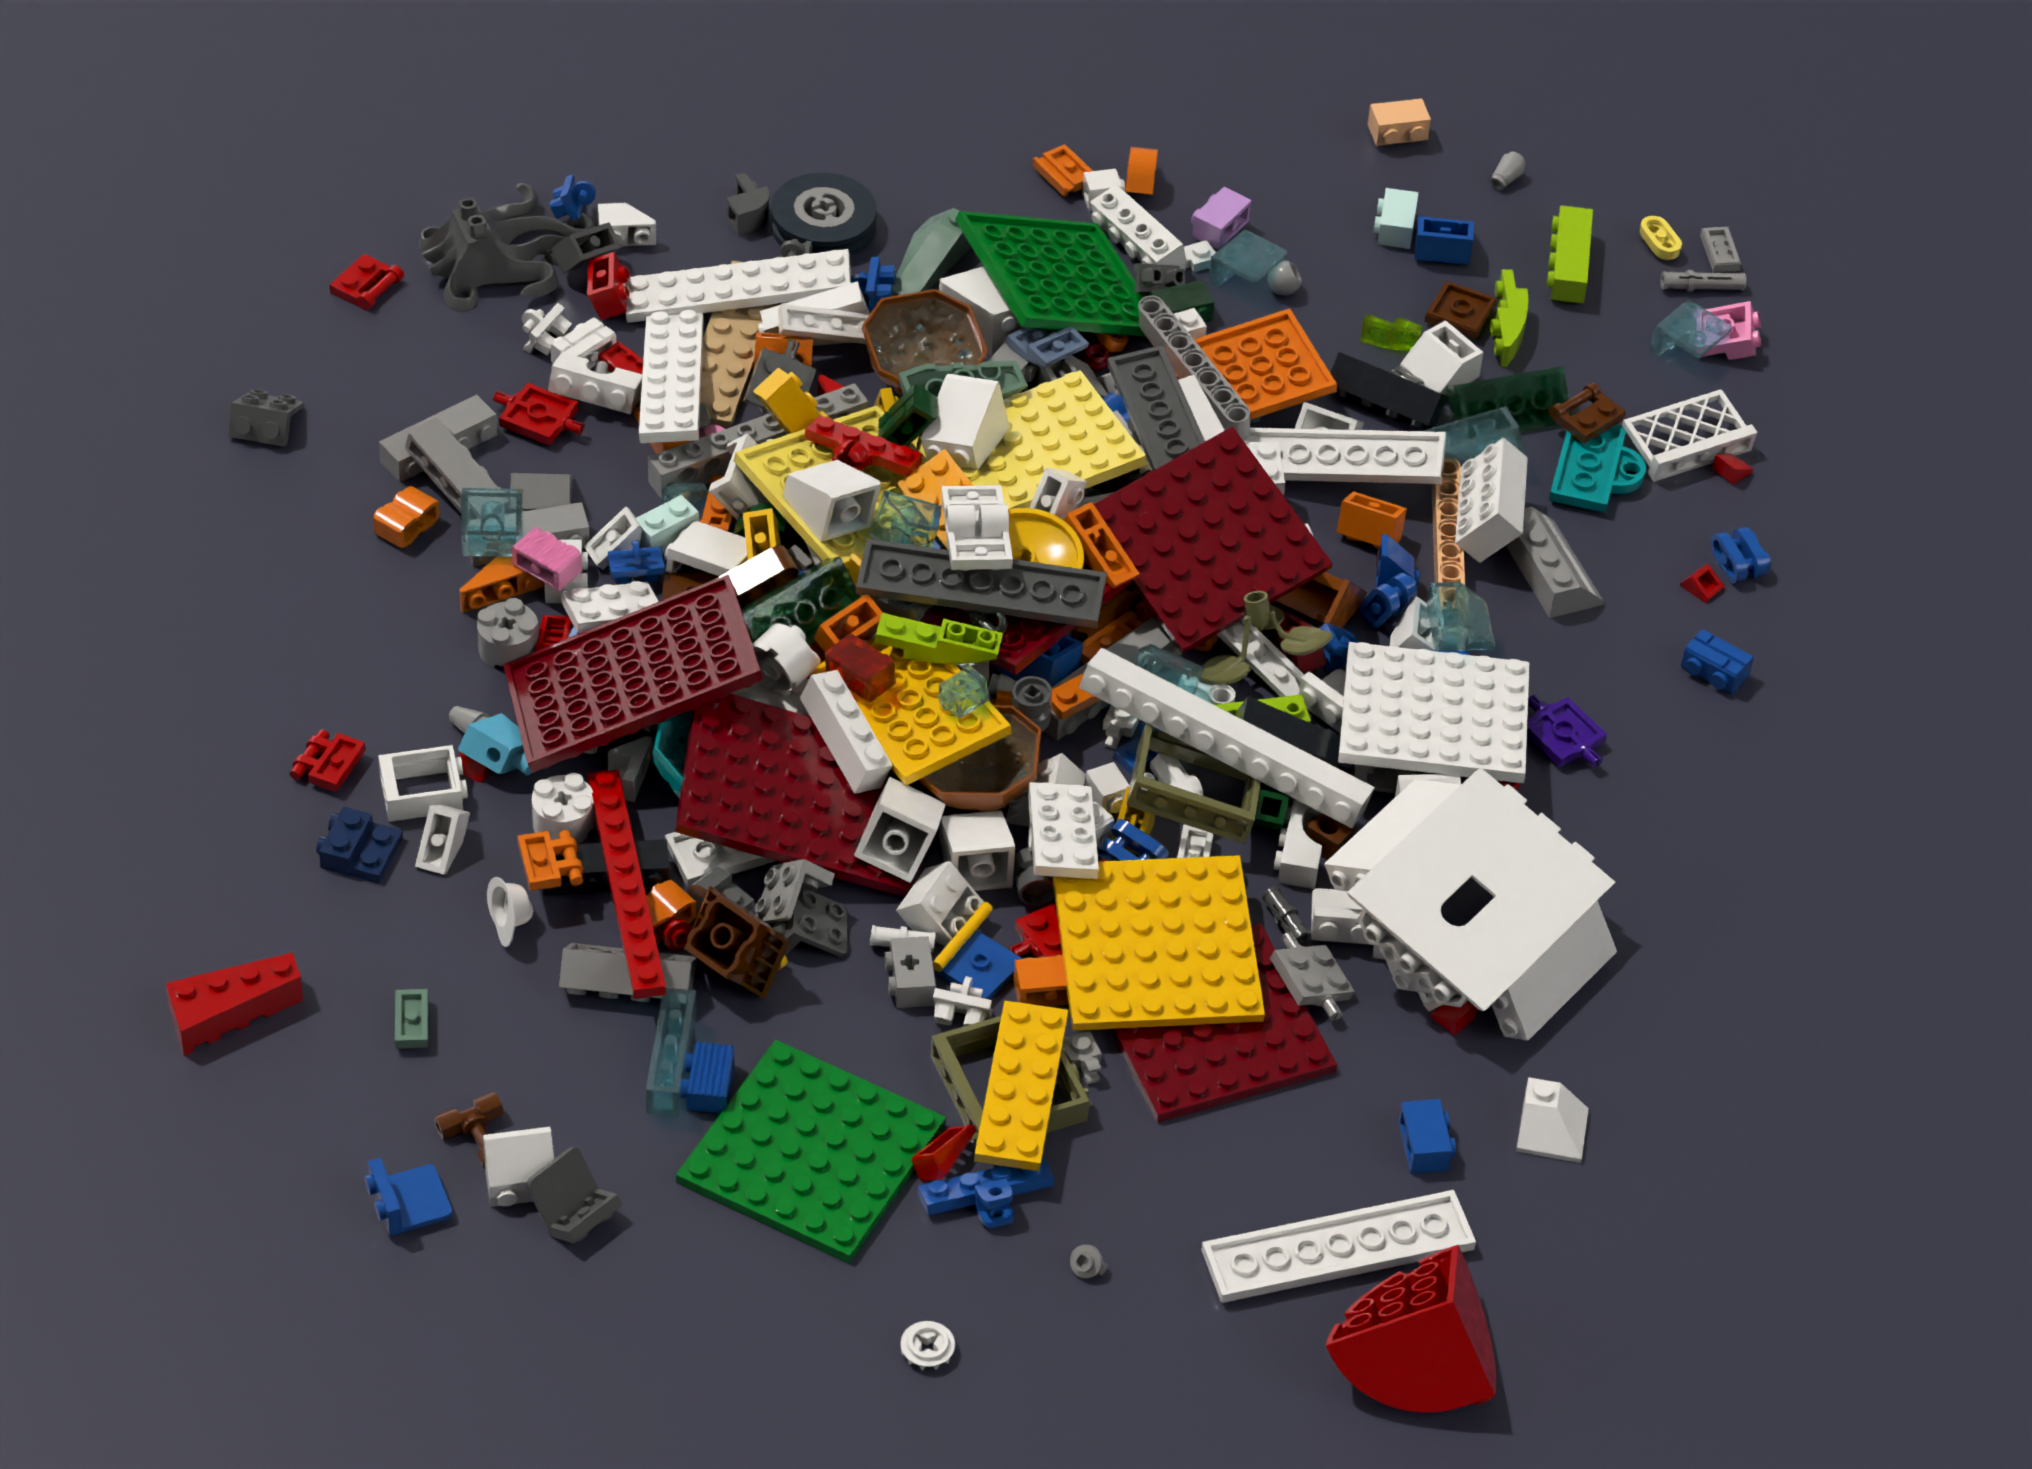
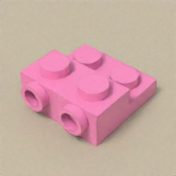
(1743, 337)

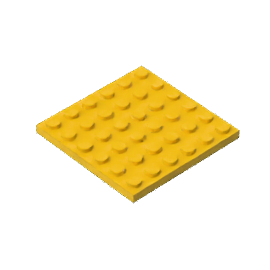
(1159, 944)

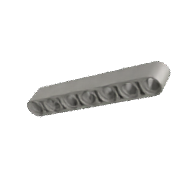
(1189, 359)

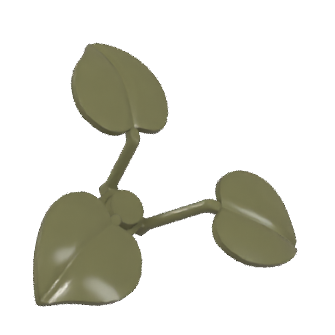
(1299, 641)

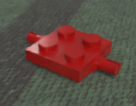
(538, 413)
(1039, 933)

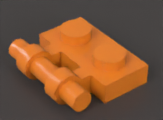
(540, 862)

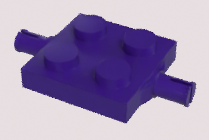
(1564, 732)

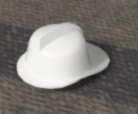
(508, 908)

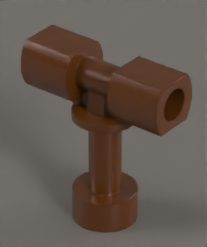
(470, 1121)

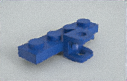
(988, 1189)

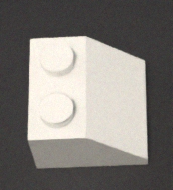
(512, 1160)

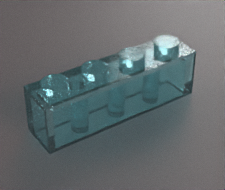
(670, 1052)

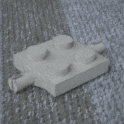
(1312, 975)

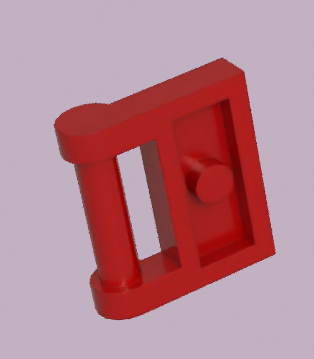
(361, 277)

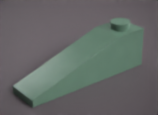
(931, 253)
(932, 377)

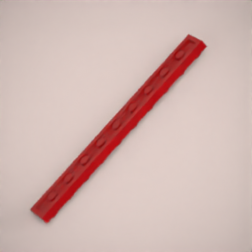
(626, 885)

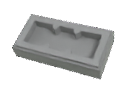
(1720, 249)

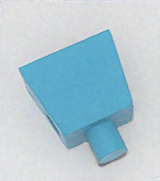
(495, 745)

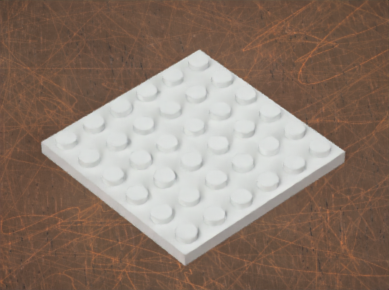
(1434, 712)

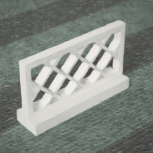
(1700, 450)

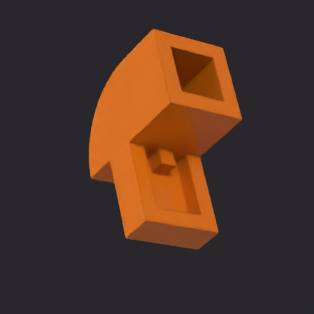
(1141, 170)

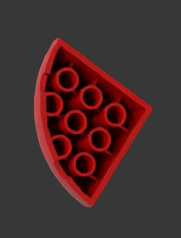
(1419, 1339)

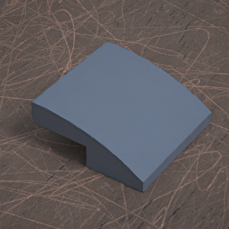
(1045, 345)

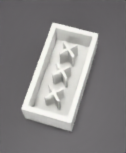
(1491, 500)

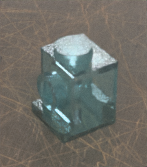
(963, 691)

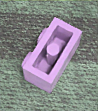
(1221, 217)

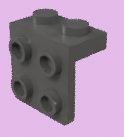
(263, 417)
(817, 923)
(570, 1198)

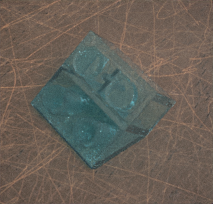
(1458, 618)

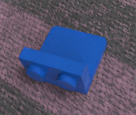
(407, 1198)

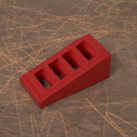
(547, 632)
(940, 1155)

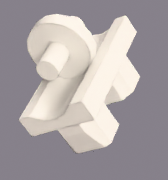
(540, 327)
(962, 1000)

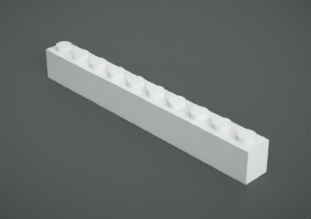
(1226, 737)

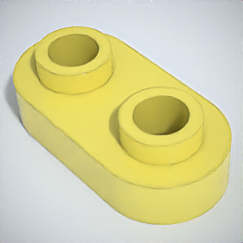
(1660, 237)

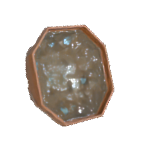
(920, 331)
(992, 774)

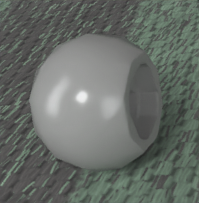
(1284, 278)

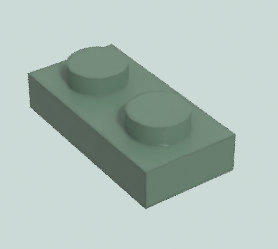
(411, 1018)

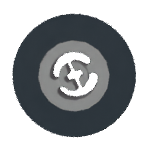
(824, 198)

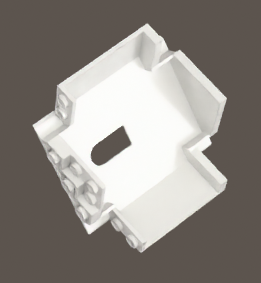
(1524, 947)

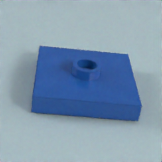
(985, 962)

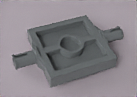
(768, 362)

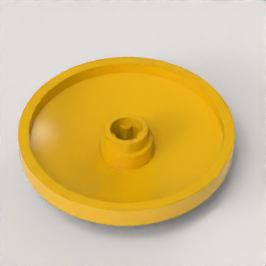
(1043, 538)

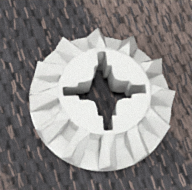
(926, 1333)

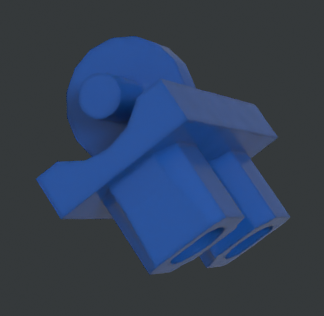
(571, 198)
(877, 282)
(636, 562)

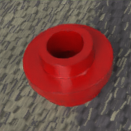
(675, 934)

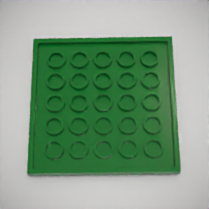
(1055, 272)
(810, 1150)

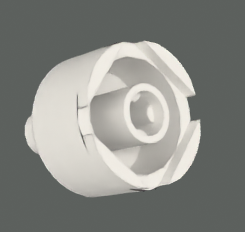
(785, 657)
(563, 804)

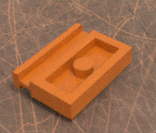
(1062, 169)

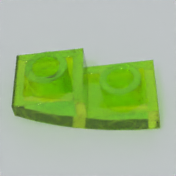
(1396, 335)

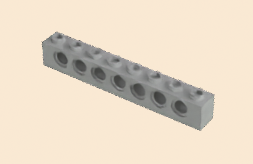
(708, 456)

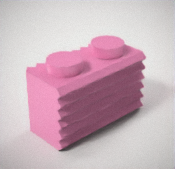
(547, 558)

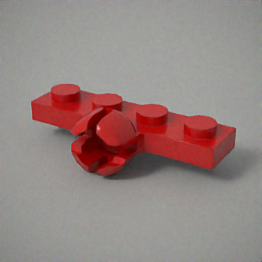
(862, 449)

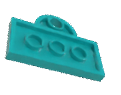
(1595, 470)

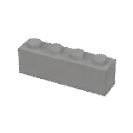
(469, 421)
(446, 460)
(563, 521)

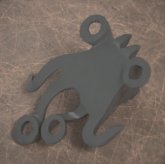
(476, 250)

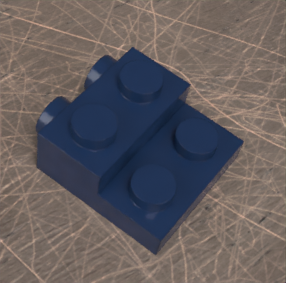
(358, 845)

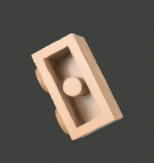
(1399, 122)

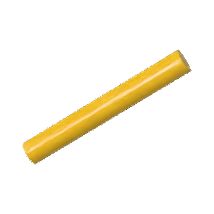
(962, 936)

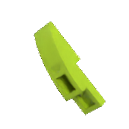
(1510, 317)
(946, 644)

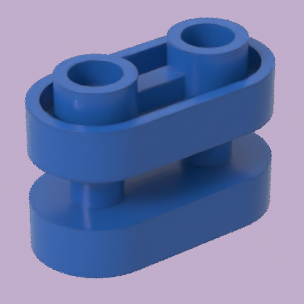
(1740, 555)
(1388, 600)
(1134, 838)

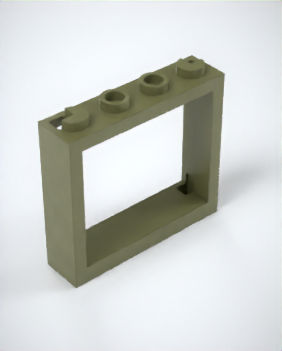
(1185, 805)
(984, 1034)

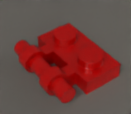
(334, 764)

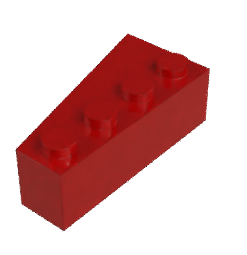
(231, 998)

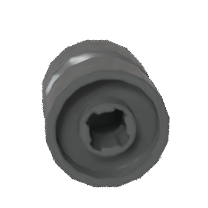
(1033, 699)
(1031, 888)

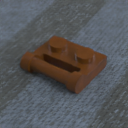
(1591, 420)

